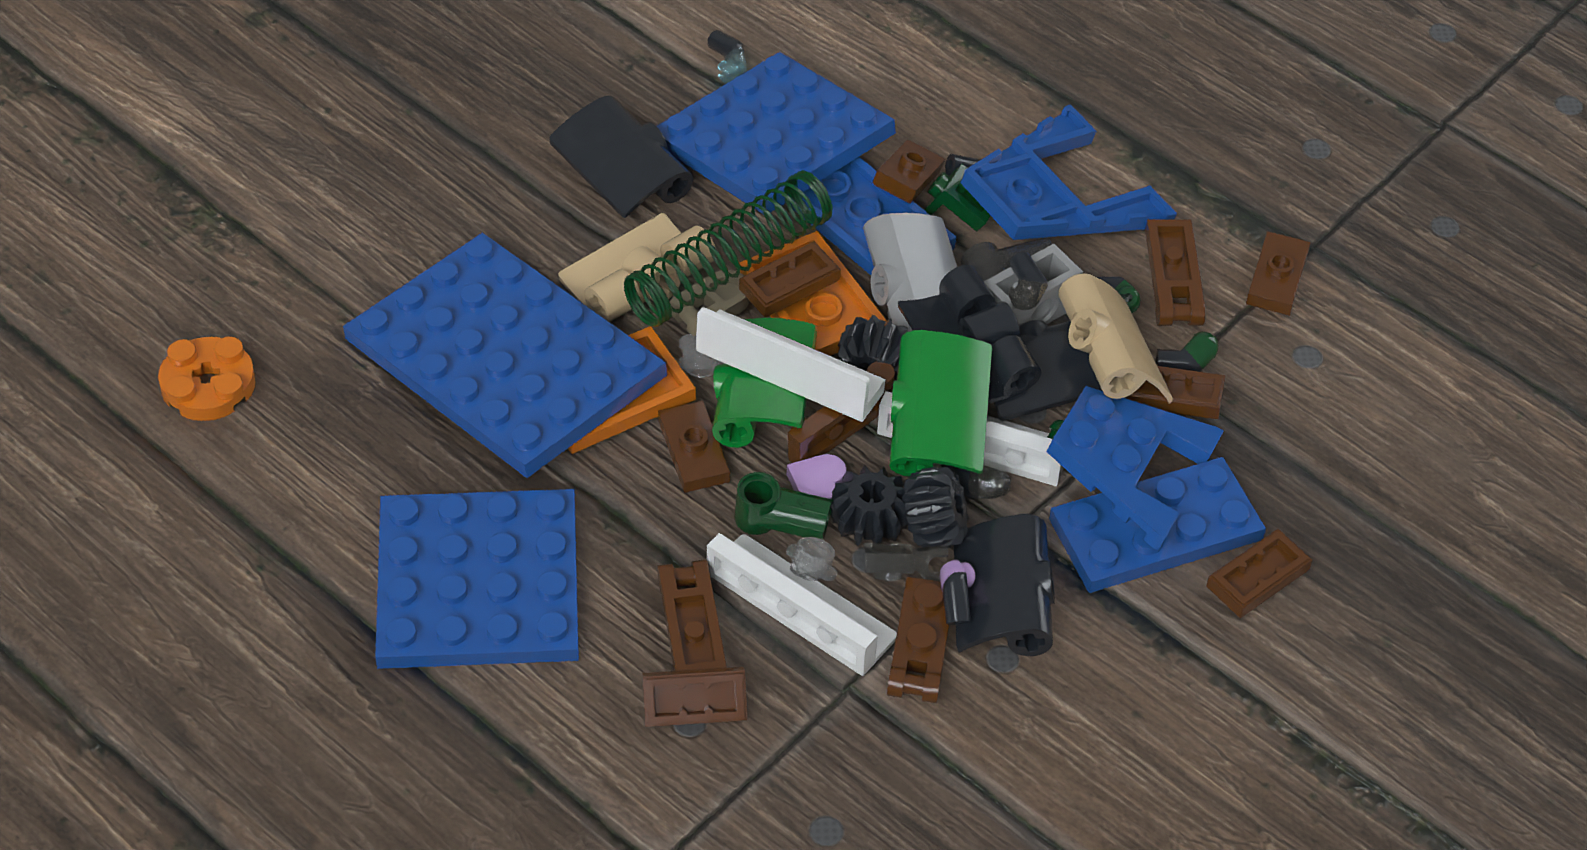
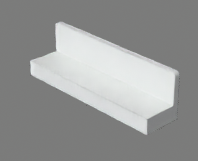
(787, 363)
(1007, 446)
(798, 603)

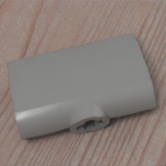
(909, 259)

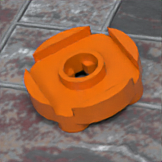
(189, 360)

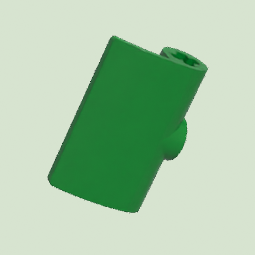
(749, 399)
(940, 402)

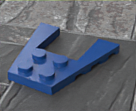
(1035, 203)

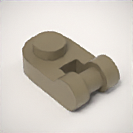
(725, 298)

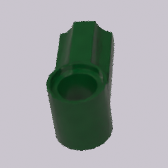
(779, 508)

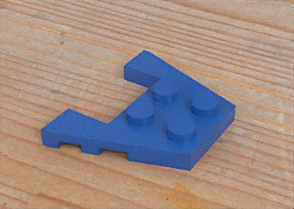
(1110, 445)

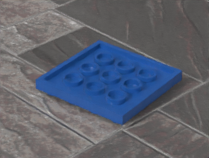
(773, 126)
(477, 579)

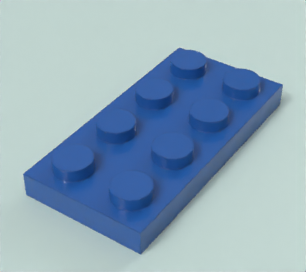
(854, 203)
(1211, 520)

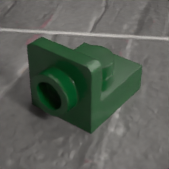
(950, 192)

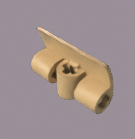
(600, 276)
(1110, 335)

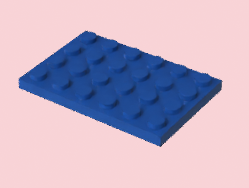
(505, 353)

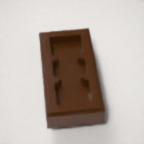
(908, 171)
(1278, 273)
(789, 279)
(1192, 392)
(693, 446)
(1259, 573)
(694, 696)

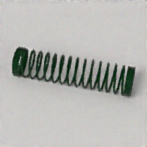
(662, 303)

